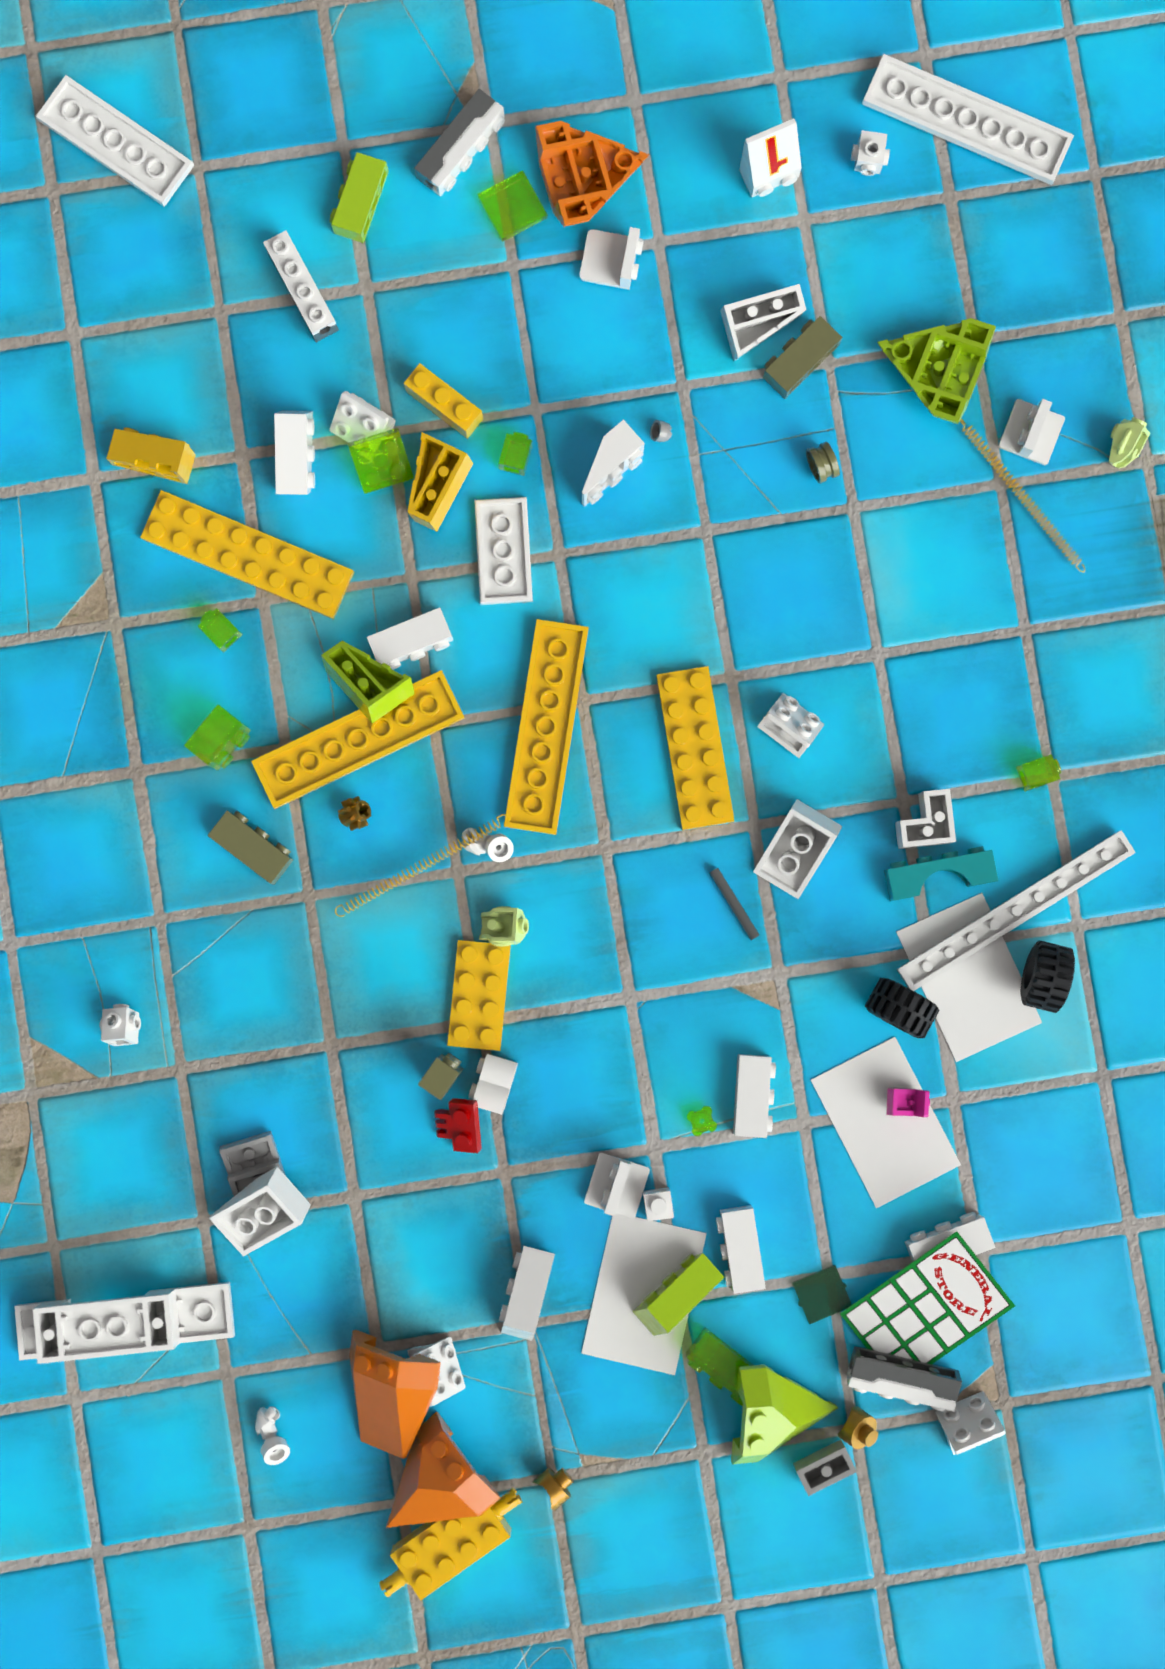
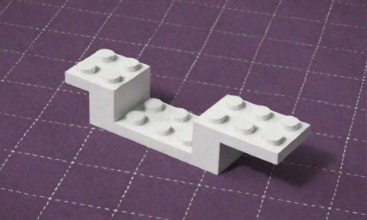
(124, 1325)

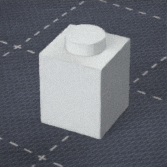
(658, 1204)

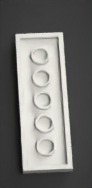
(115, 140)

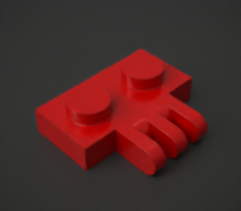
(460, 1125)

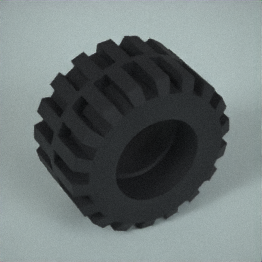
(1047, 976)
(902, 1007)

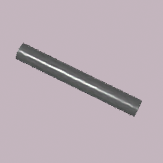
(734, 904)

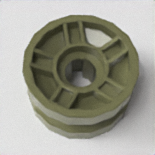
(822, 462)

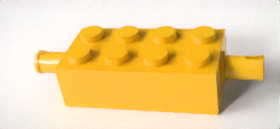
(446, 1548)

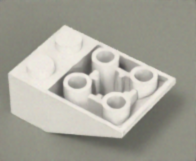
(618, 451)

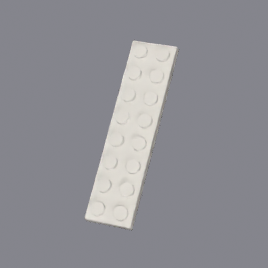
(967, 119)

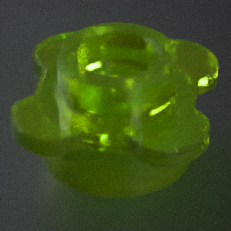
(708, 1125)

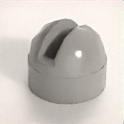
(660, 431)

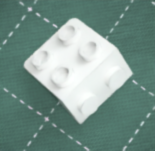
(611, 258)

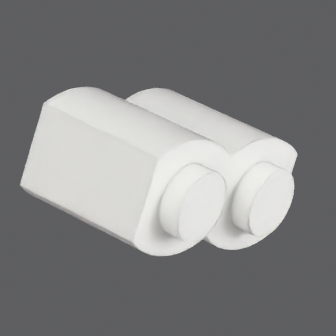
(494, 1083)

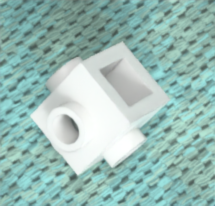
(870, 153)
(120, 1025)

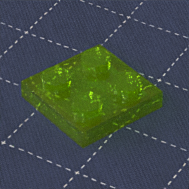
(380, 460)

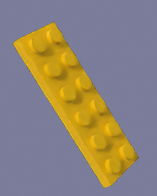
(695, 748)

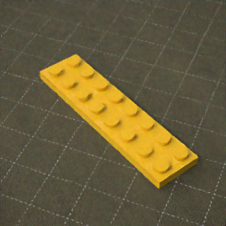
(247, 554)
(546, 727)
(355, 742)

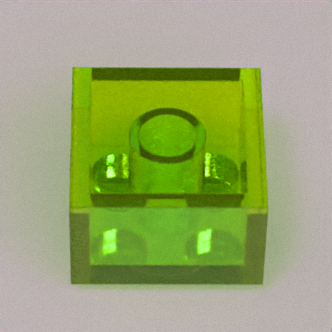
(218, 738)

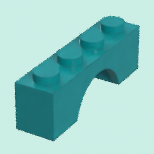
(907, 880)

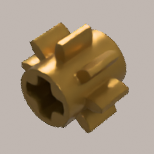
(354, 813)

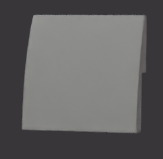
(249, 1159)

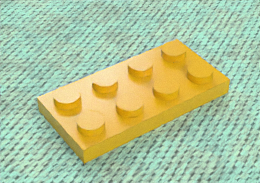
(478, 995)

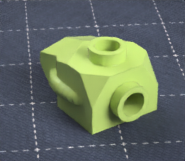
(1127, 441)
(504, 926)

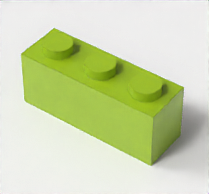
(359, 197)

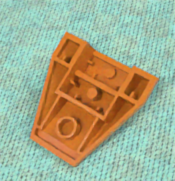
(390, 1394)

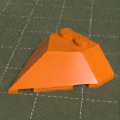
(581, 170)
(439, 1481)

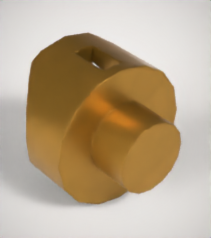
(859, 1429)
(556, 1485)

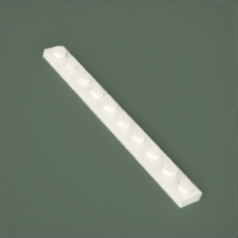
(1016, 911)

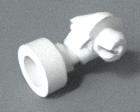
(496, 846)
(274, 1448)

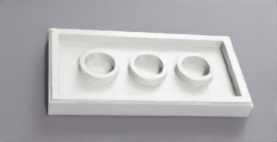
(503, 551)

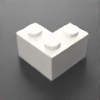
(935, 825)

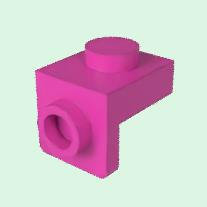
(908, 1102)

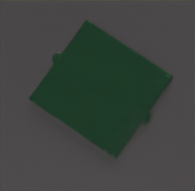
(822, 1294)

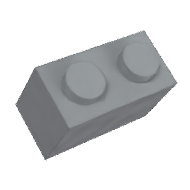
(824, 1467)

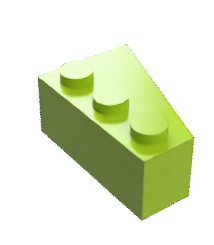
(366, 682)
(678, 1294)

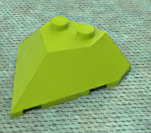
(942, 364)
(772, 1412)

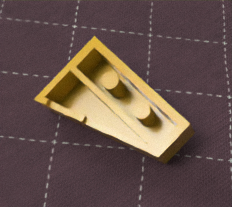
(151, 455)
(437, 481)

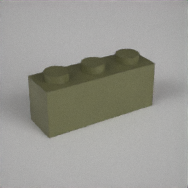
(801, 356)
(251, 846)
(441, 1075)

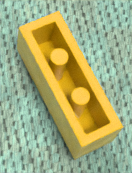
(443, 401)

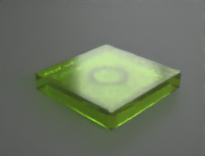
(512, 206)

